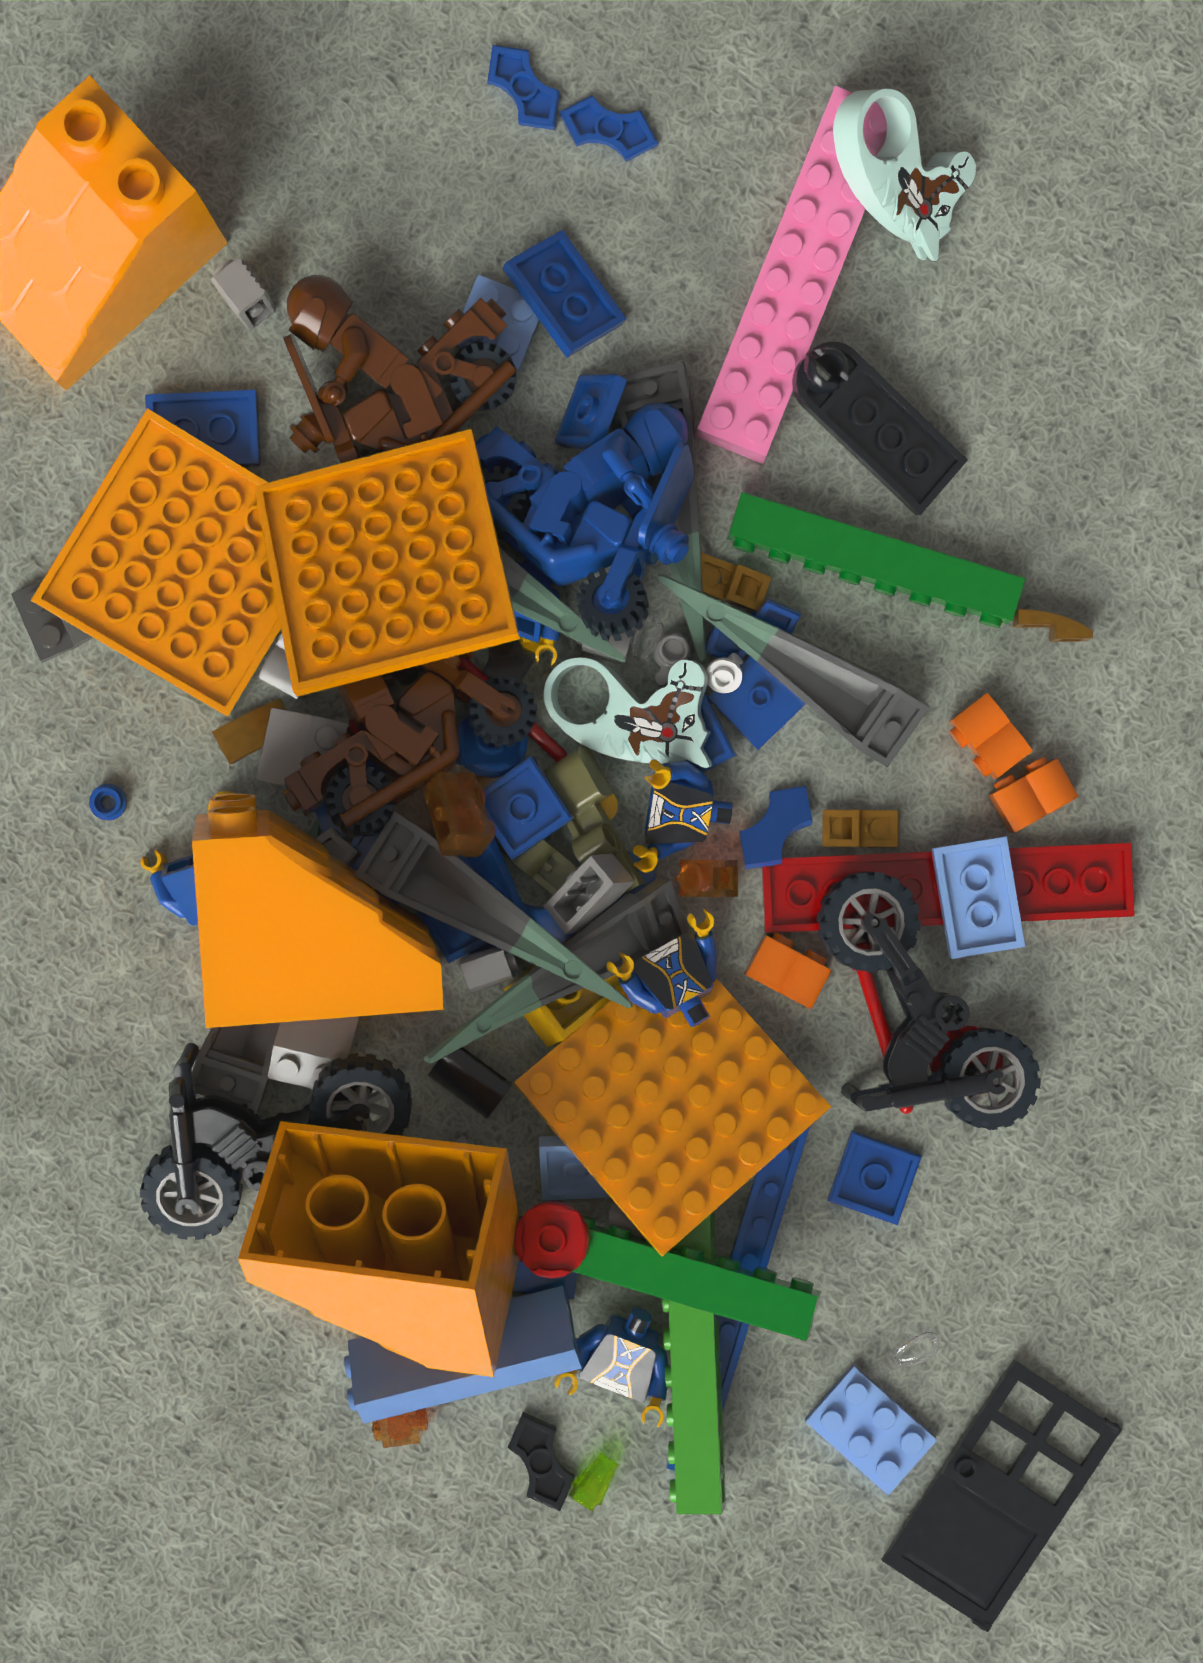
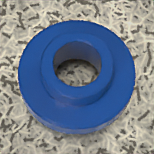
(96, 802)

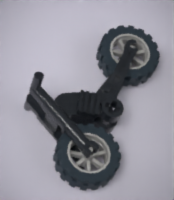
(923, 1028)
(240, 1138)

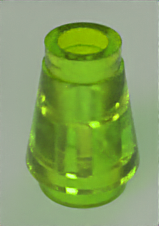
(593, 1483)

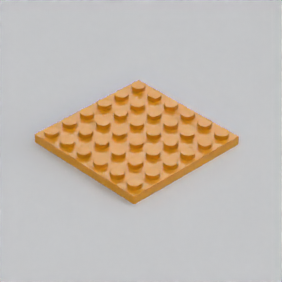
(385, 563)
(172, 565)
(672, 1110)

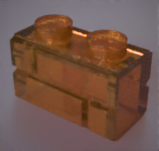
(458, 814)

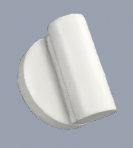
(725, 674)

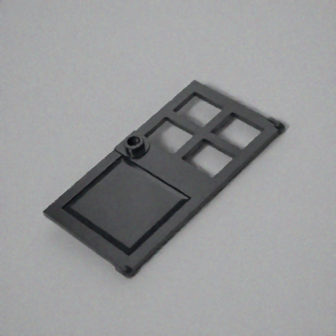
(981, 1525)

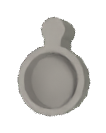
(670, 649)

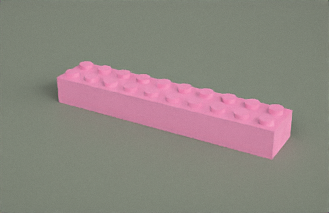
(789, 295)

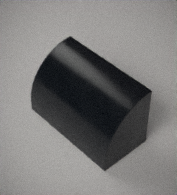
(471, 1081)

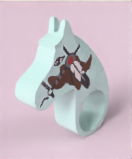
(894, 185)
(661, 729)

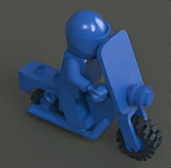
(573, 516)

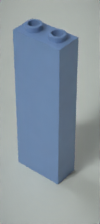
(535, 1345)

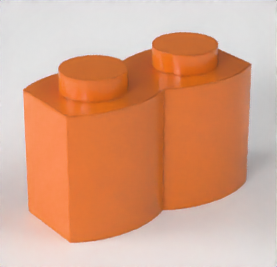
(989, 737)
(1033, 794)
(787, 970)

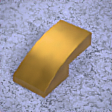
(737, 583)
(1060, 627)
(245, 733)
(860, 828)

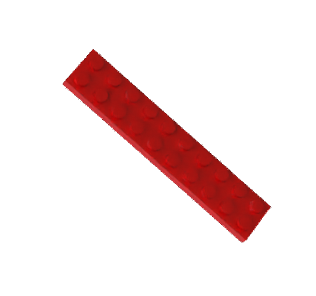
(1047, 880)

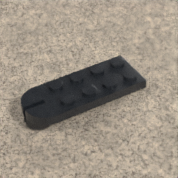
(876, 424)

